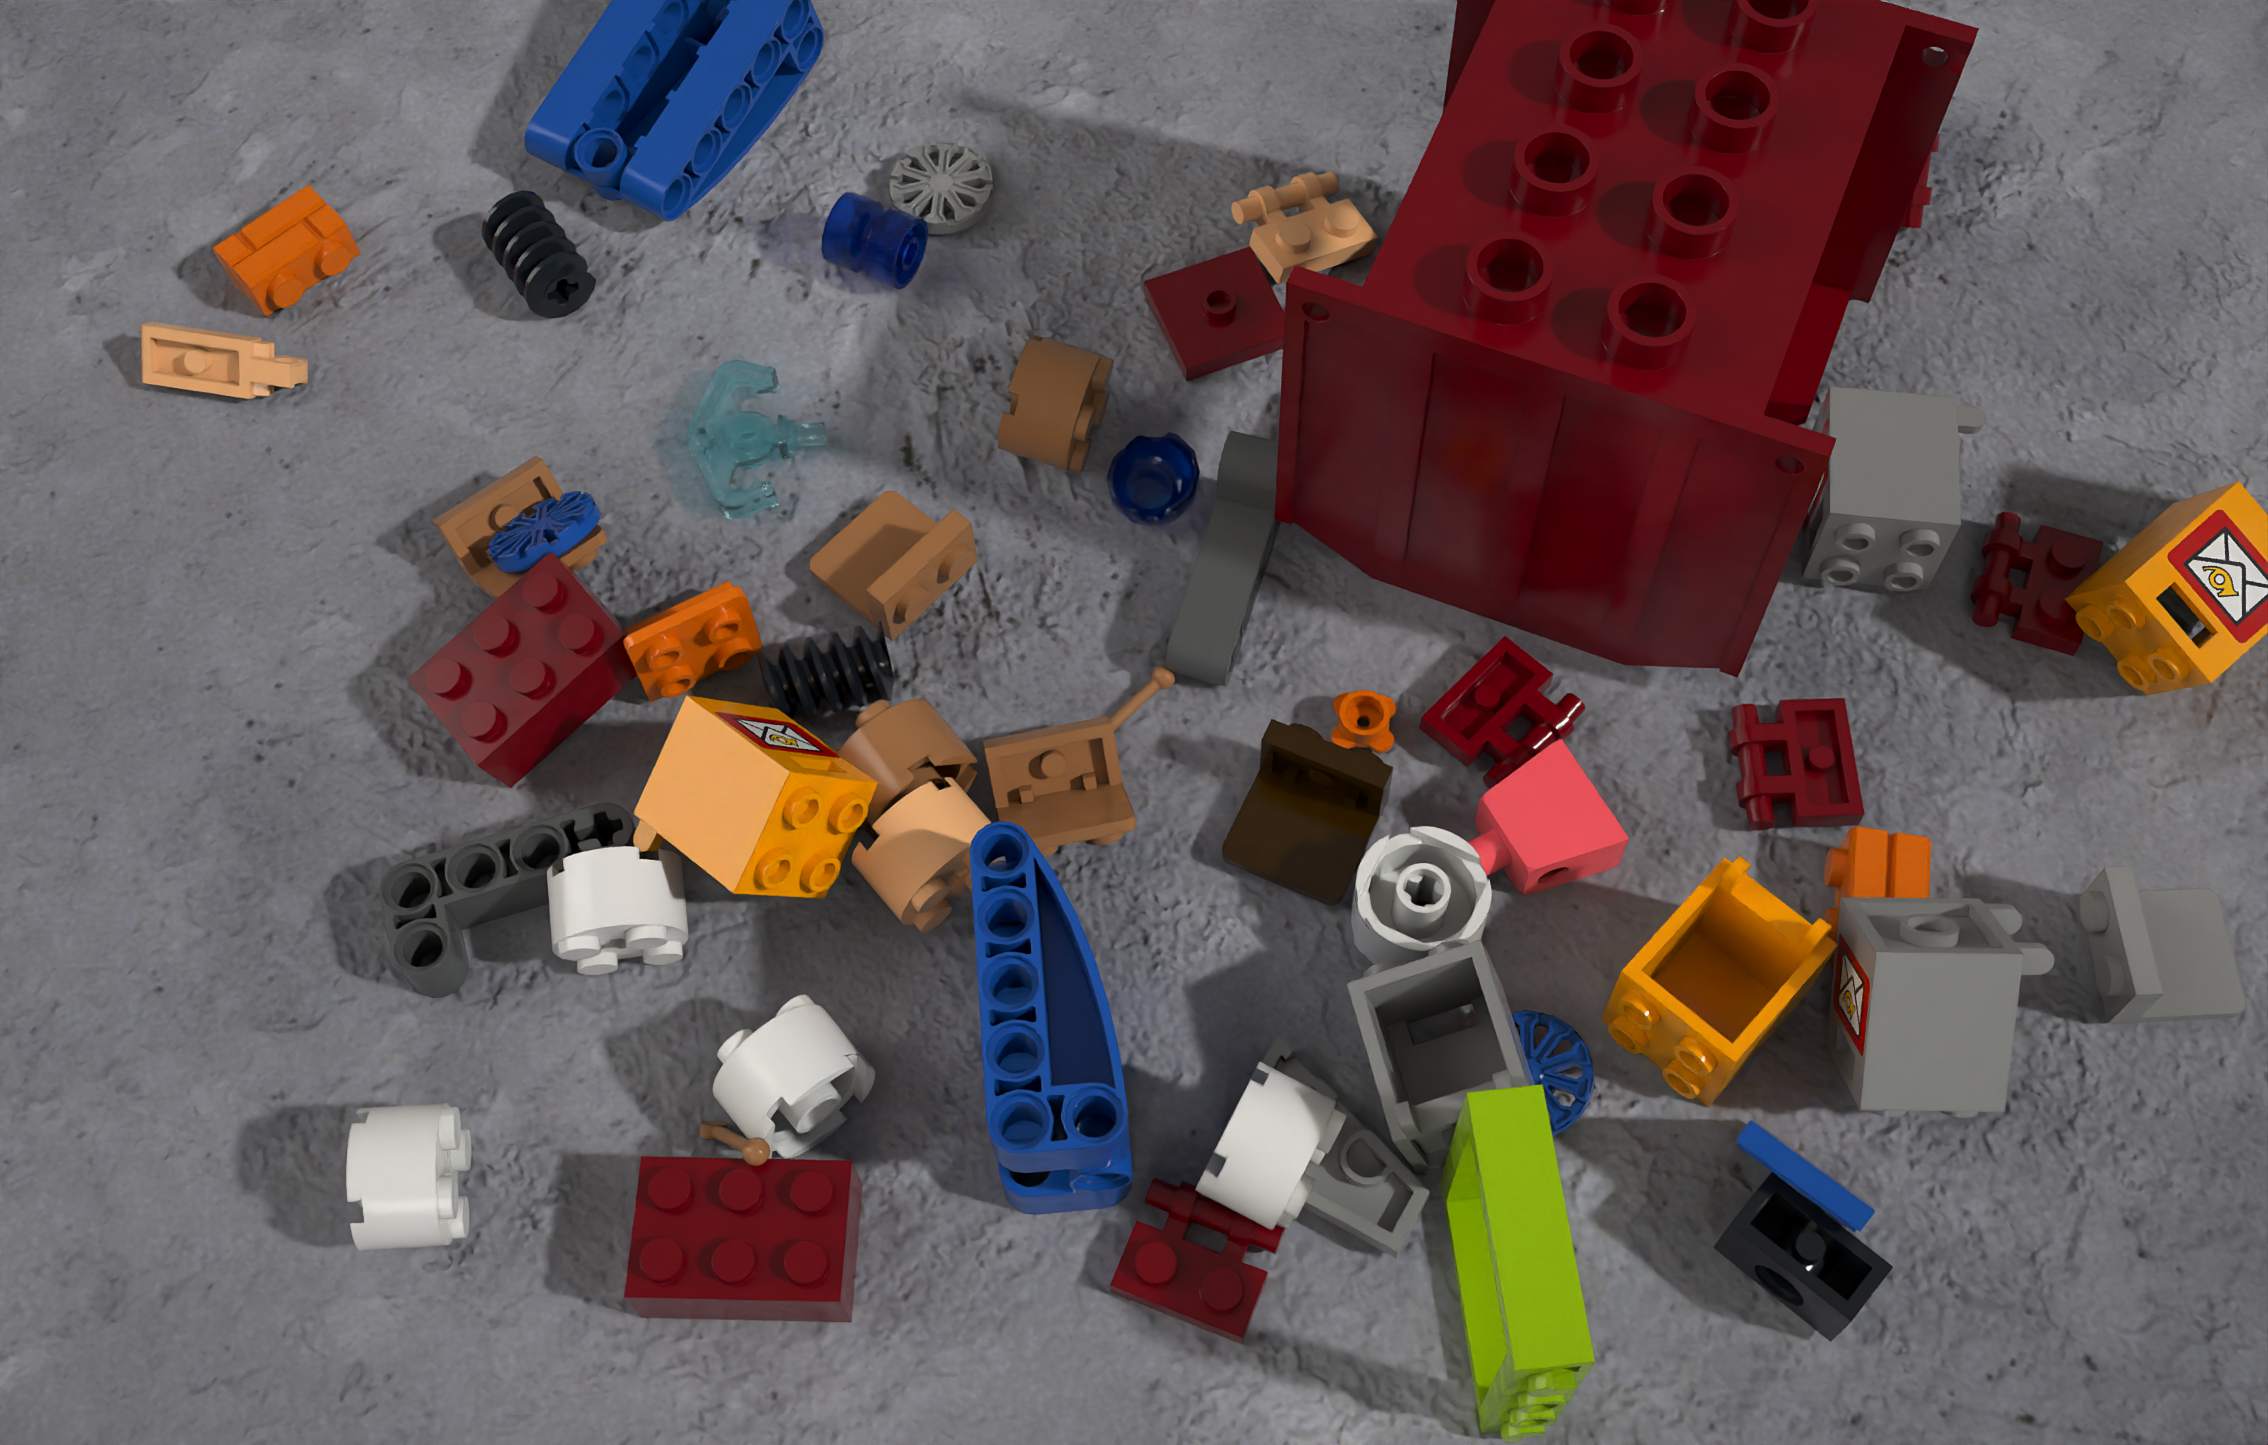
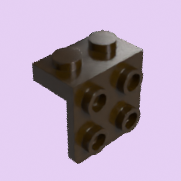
(1308, 813)

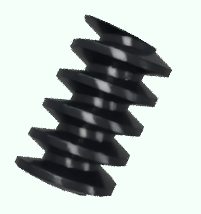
(537, 255)
(828, 673)

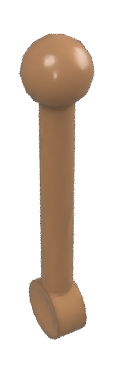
(1160, 679)
(754, 1151)

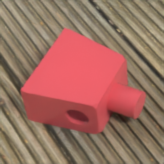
(1547, 824)

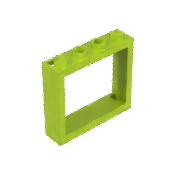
(1514, 1262)

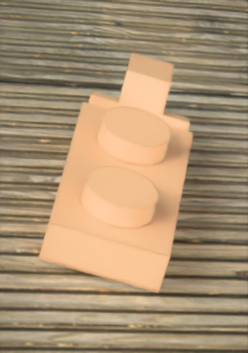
(215, 362)

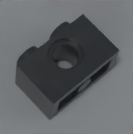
(1802, 1257)

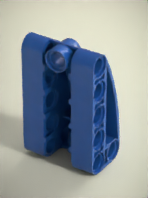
(673, 95)
(1065, 1094)

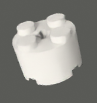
(1412, 868)
(617, 908)
(791, 1078)
(1268, 1147)
(406, 1176)

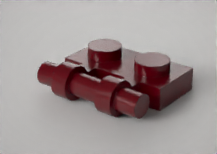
(2053, 568)
(1488, 700)
(1816, 758)
(1189, 1279)

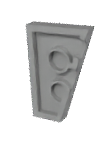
(1360, 1179)

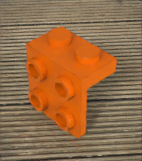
(693, 641)

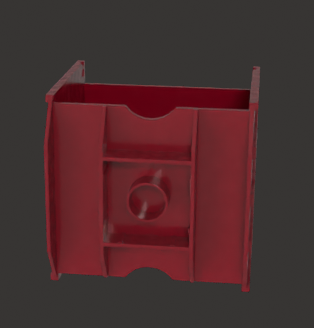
(1612, 313)

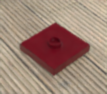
(1217, 313)

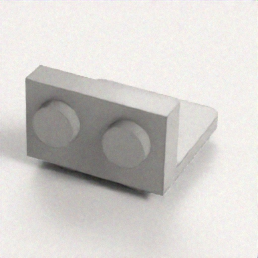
(2159, 951)

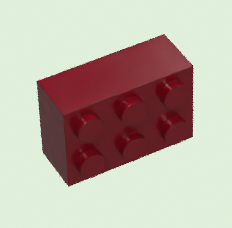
(527, 671)
(744, 1239)

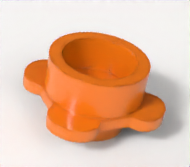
(1368, 706)

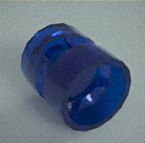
(869, 238)

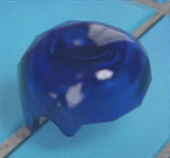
(1154, 479)

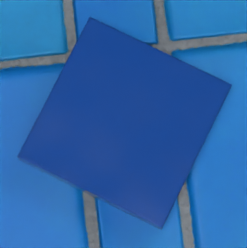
(1804, 1176)

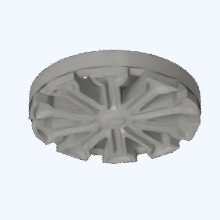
(943, 186)

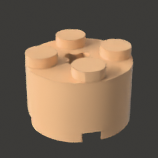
(922, 853)

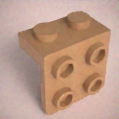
(477, 519)
(895, 561)
(1061, 784)

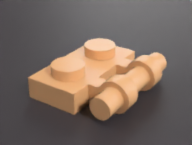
(1313, 239)

